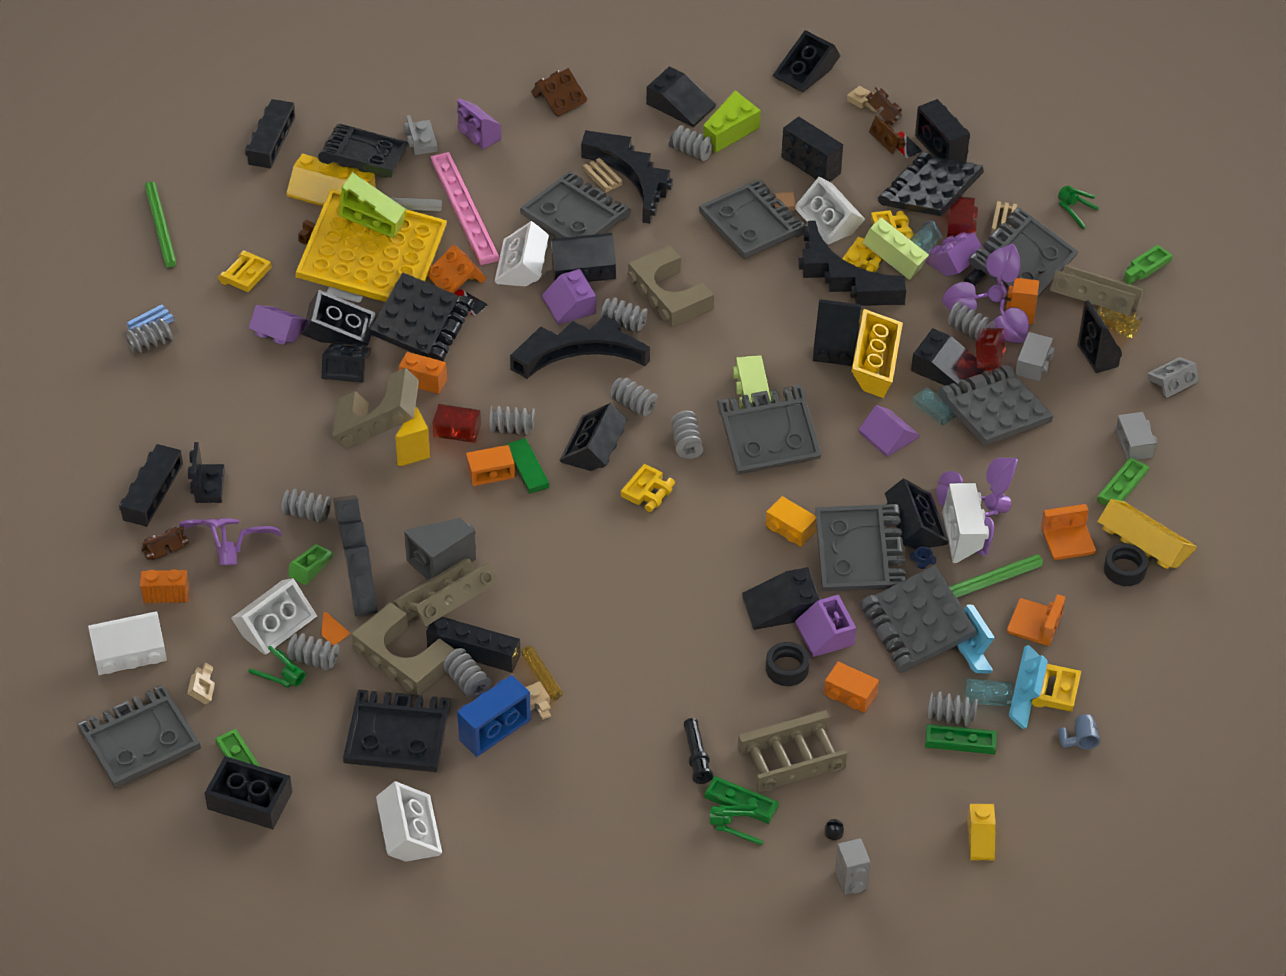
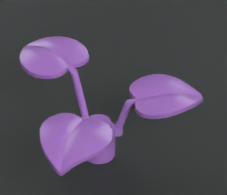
(1006, 266)
(999, 476)
(227, 550)

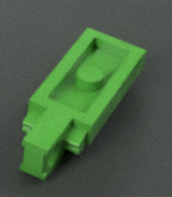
(1147, 264)

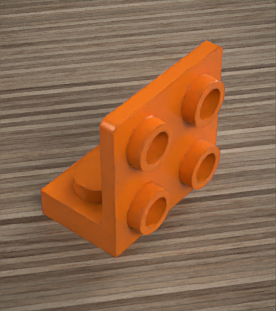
(454, 269)
(1067, 532)
(1036, 621)

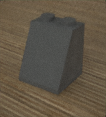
(439, 546)

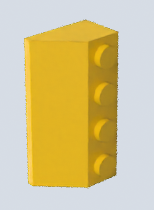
(313, 179)
(876, 352)
(1146, 534)

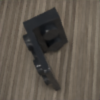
(344, 362)
(206, 478)

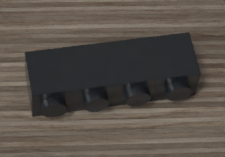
(270, 133)
(151, 485)
(481, 644)

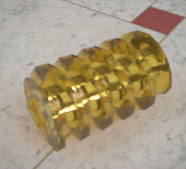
(1118, 321)

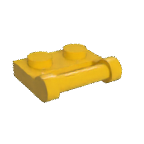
(249, 274)
(1064, 688)

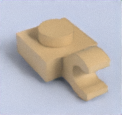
(858, 98)
(200, 684)
(539, 700)

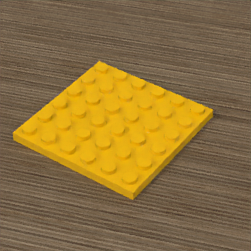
(364, 260)

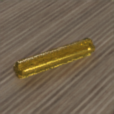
(542, 672)

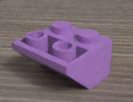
(477, 124)
(953, 254)
(826, 626)

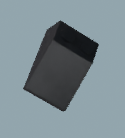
(807, 61)
(678, 97)
(337, 320)
(836, 332)
(1097, 342)
(944, 359)
(780, 599)

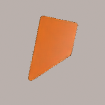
(333, 630)

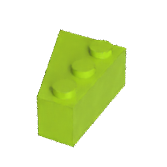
(732, 122)
(370, 207)

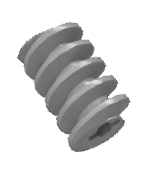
(691, 144)
(625, 315)
(967, 321)
(148, 335)
(633, 397)
(512, 420)
(686, 435)
(306, 507)
(312, 653)
(466, 673)
(951, 709)

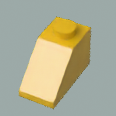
(981, 831)

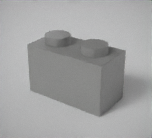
(1035, 356)
(1136, 436)
(852, 866)

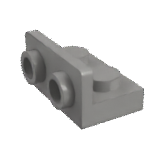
(420, 136)
(1174, 376)

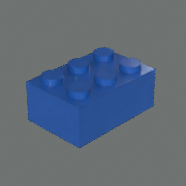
(494, 715)

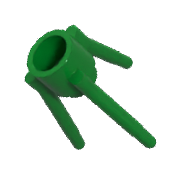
(1070, 196)
(291, 673)
(723, 815)

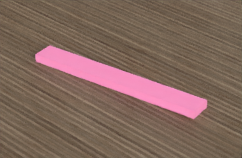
(464, 209)

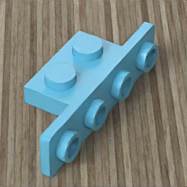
(975, 647)
(1027, 686)

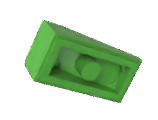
(309, 564)

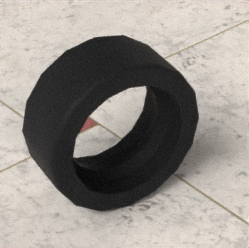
(1122, 577)
(792, 650)

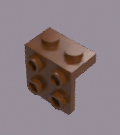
(560, 91)

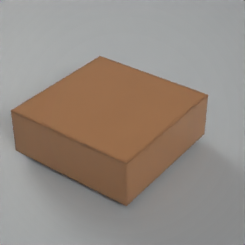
(787, 198)

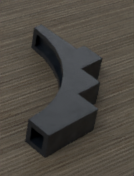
(636, 166)
(841, 276)
(575, 340)
(356, 554)

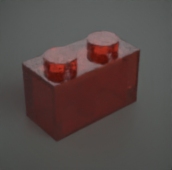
(962, 216)
(990, 348)
(456, 423)

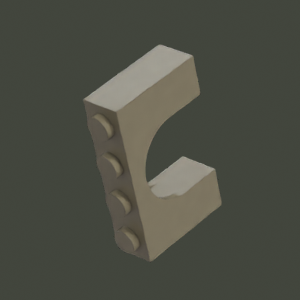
(672, 306)
(397, 407)
(413, 673)

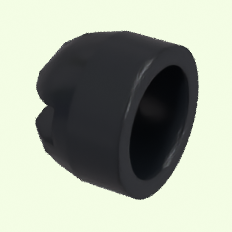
(834, 829)

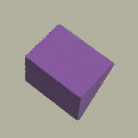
(887, 431)

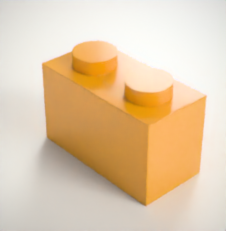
(791, 521)

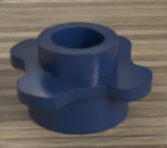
(923, 557)

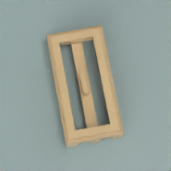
(605, 173)
(1005, 208)

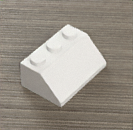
(831, 210)
(522, 256)
(964, 520)
(274, 616)
(127, 643)
(408, 823)

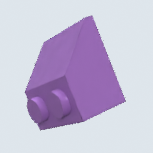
(570, 297)
(276, 323)

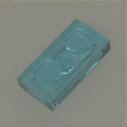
(927, 236)
(933, 406)
(989, 692)

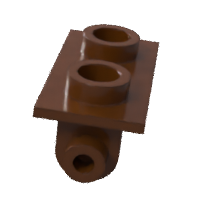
(890, 110)
(886, 135)
(156, 545)

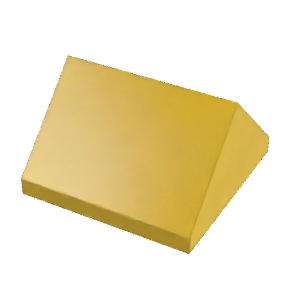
(412, 441)

